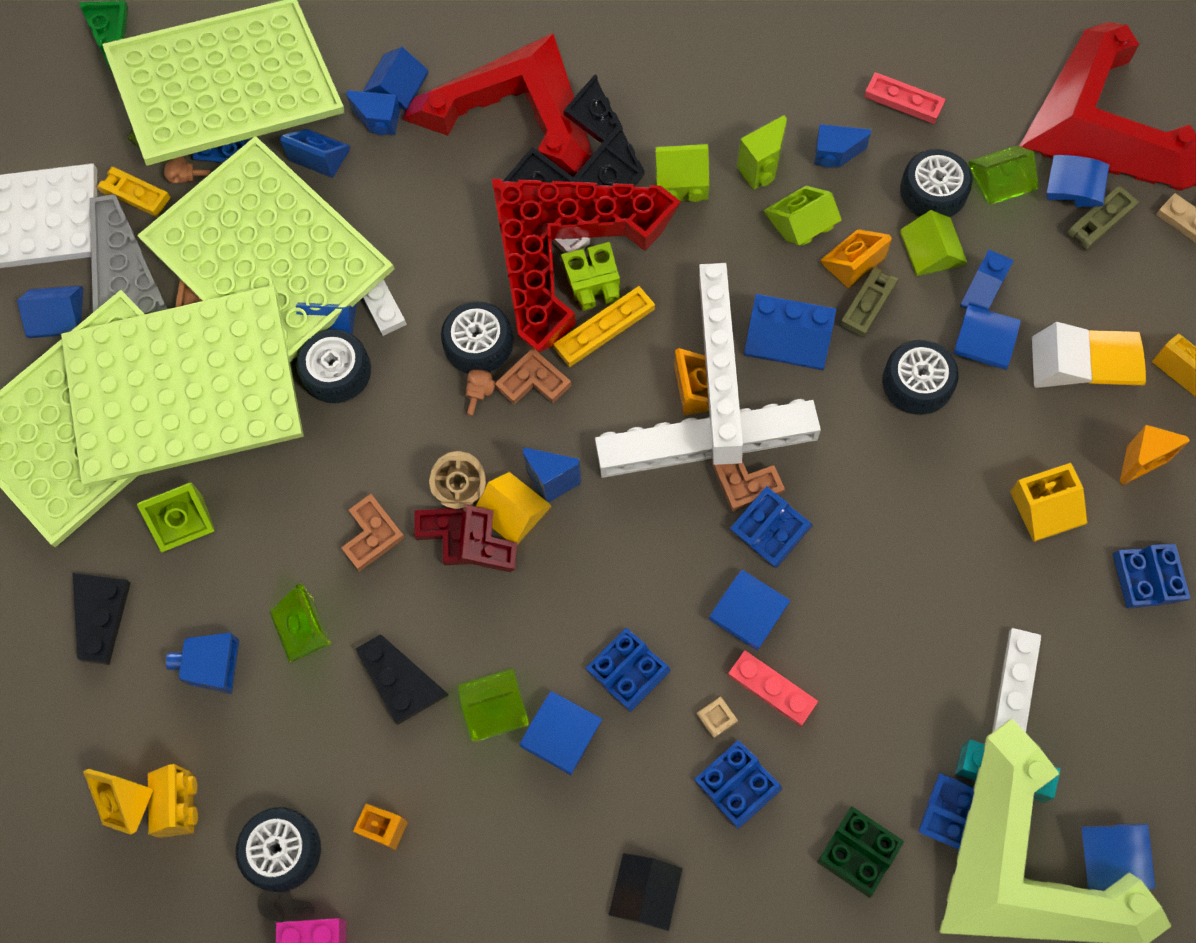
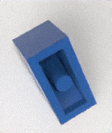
(375, 110)
(839, 144)
(987, 280)

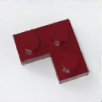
(443, 525)
(479, 547)

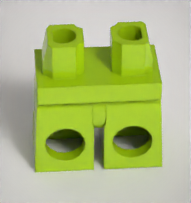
(592, 279)

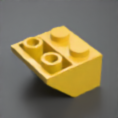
(1050, 502)
(171, 802)

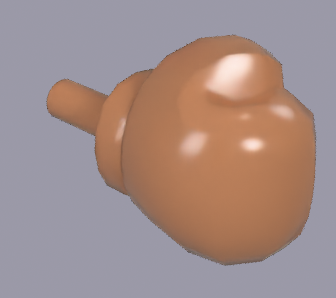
(179, 171)
(478, 386)

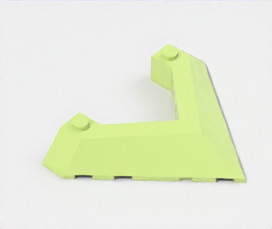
(989, 883)

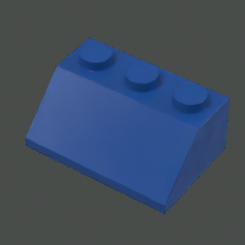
(789, 332)

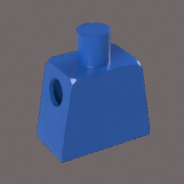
(207, 661)

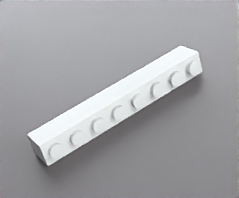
(720, 365)
(691, 439)

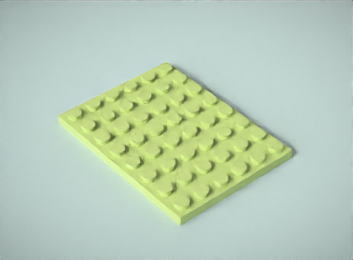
(222, 80)
(262, 228)
(180, 386)
(40, 443)

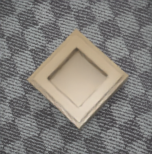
(717, 717)

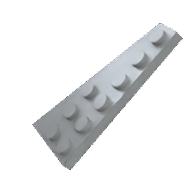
(119, 259)

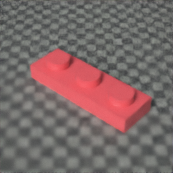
(904, 98)
(772, 688)

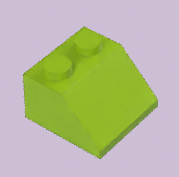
(761, 153)
(683, 171)
(804, 214)

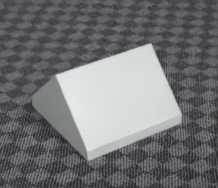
(1061, 356)

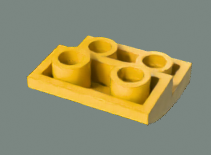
(1117, 358)

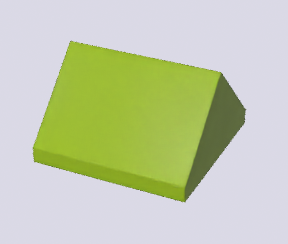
(932, 244)
(177, 516)

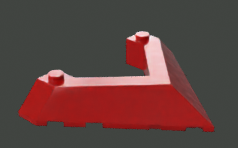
(530, 70)
(1074, 126)
(539, 212)

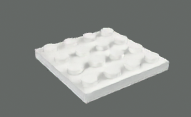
(46, 215)

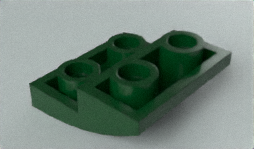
(860, 852)

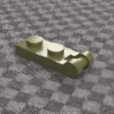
(1103, 218)
(869, 302)

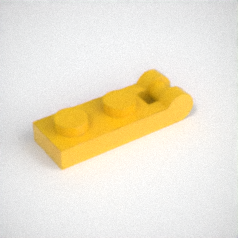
(134, 191)

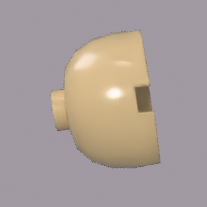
(457, 479)

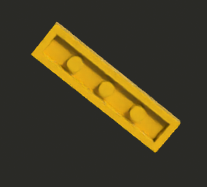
(604, 326)

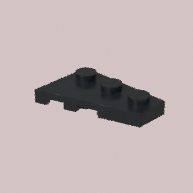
(98, 615)
(398, 680)

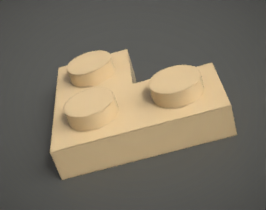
(1180, 216)

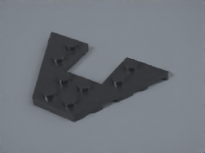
(609, 165)

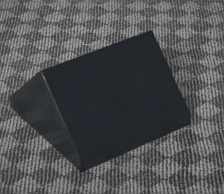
(645, 891)

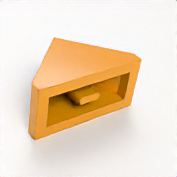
(380, 826)

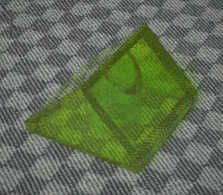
(1005, 173)
(299, 624)
(492, 705)

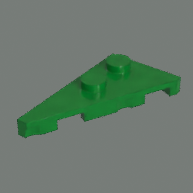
(106, 21)

